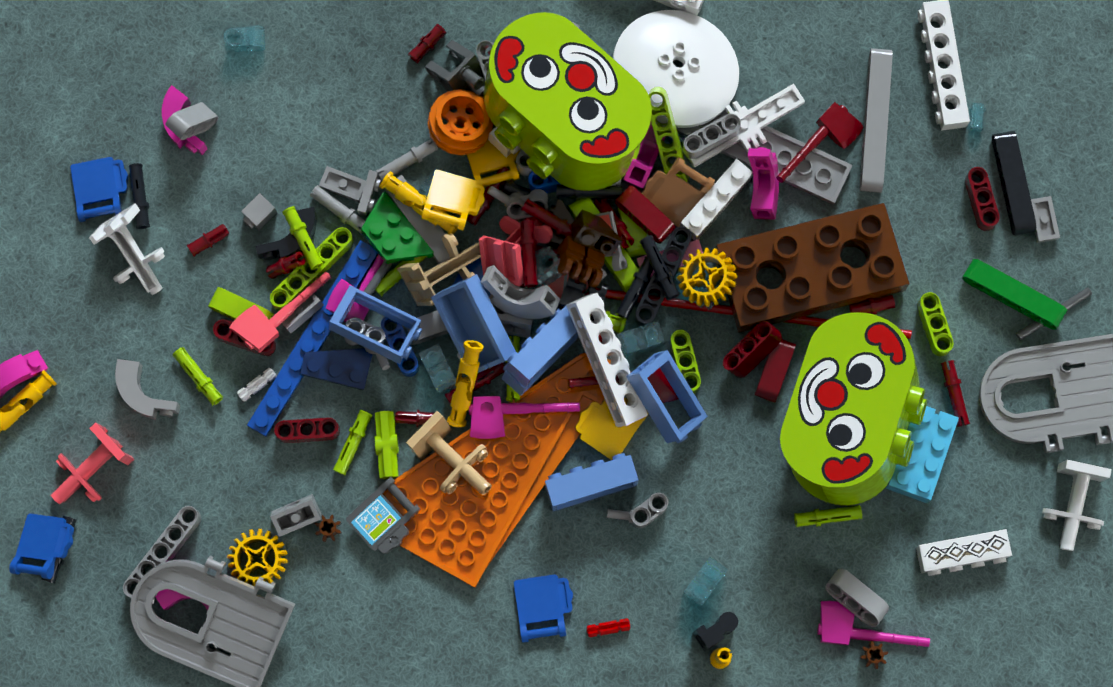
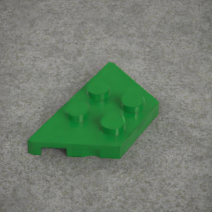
(393, 234)

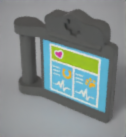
(380, 521)

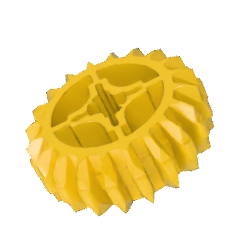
(687, 283)
(264, 550)

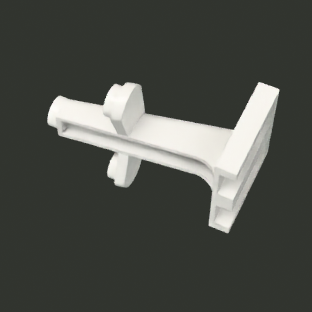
(118, 232)
(1082, 474)

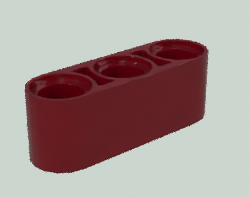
(984, 189)
(645, 214)
(234, 340)
(752, 349)
(775, 371)
(296, 430)

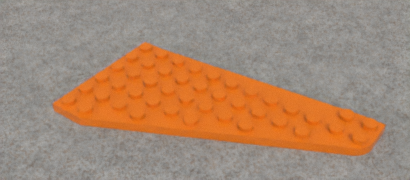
(467, 528)

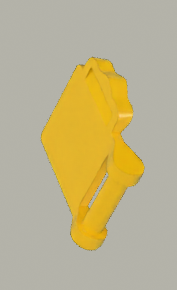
(491, 159)
(453, 195)
(600, 431)

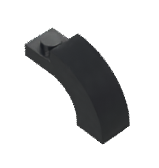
(289, 244)

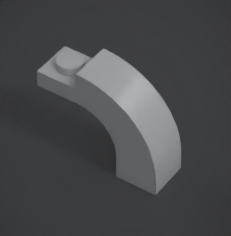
(518, 301)
(128, 384)

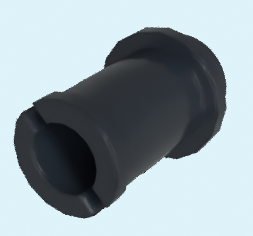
(510, 187)

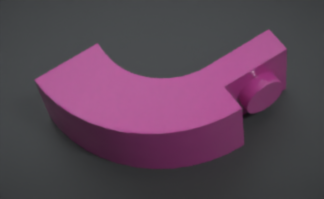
(173, 102)
(641, 166)
(20, 369)

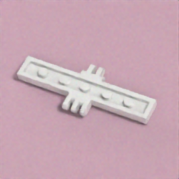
(753, 120)

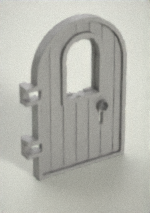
(1081, 394)
(235, 621)

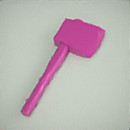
(339, 291)
(488, 414)
(837, 625)

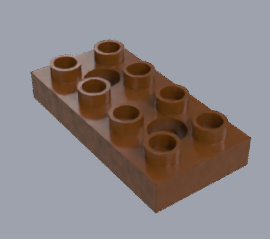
(812, 267)

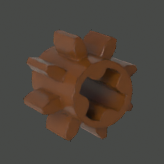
(334, 529)
(867, 655)

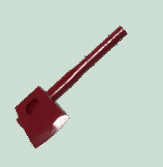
(834, 123)
(657, 380)

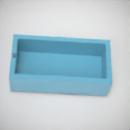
(928, 455)

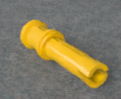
(718, 662)

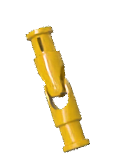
(411, 197)
(33, 391)
(462, 396)

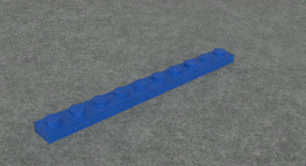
(310, 341)

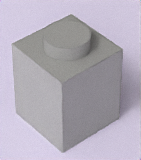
(258, 212)

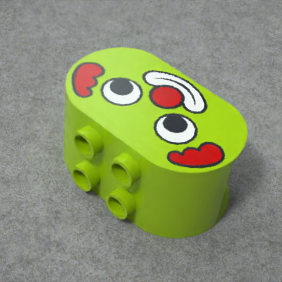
(564, 102)
(852, 409)

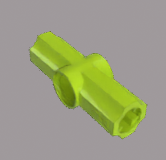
(386, 444)

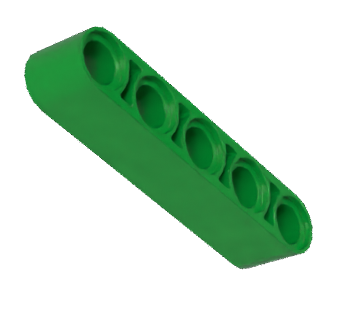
(1014, 294)

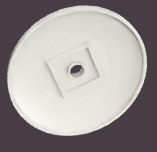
(709, 68)

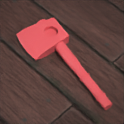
(259, 330)

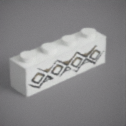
(717, 199)
(964, 551)

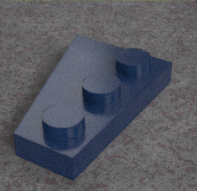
(338, 366)

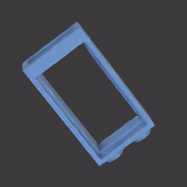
(355, 295)
(653, 404)

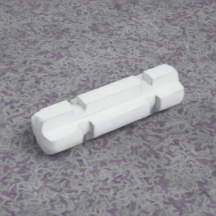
(257, 384)

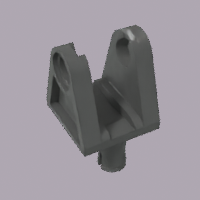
(466, 76)

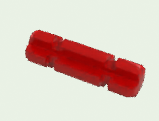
(608, 627)

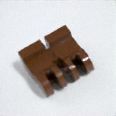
(580, 262)

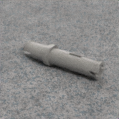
(408, 159)
(347, 215)

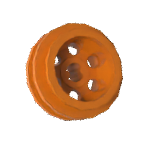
(455, 139)

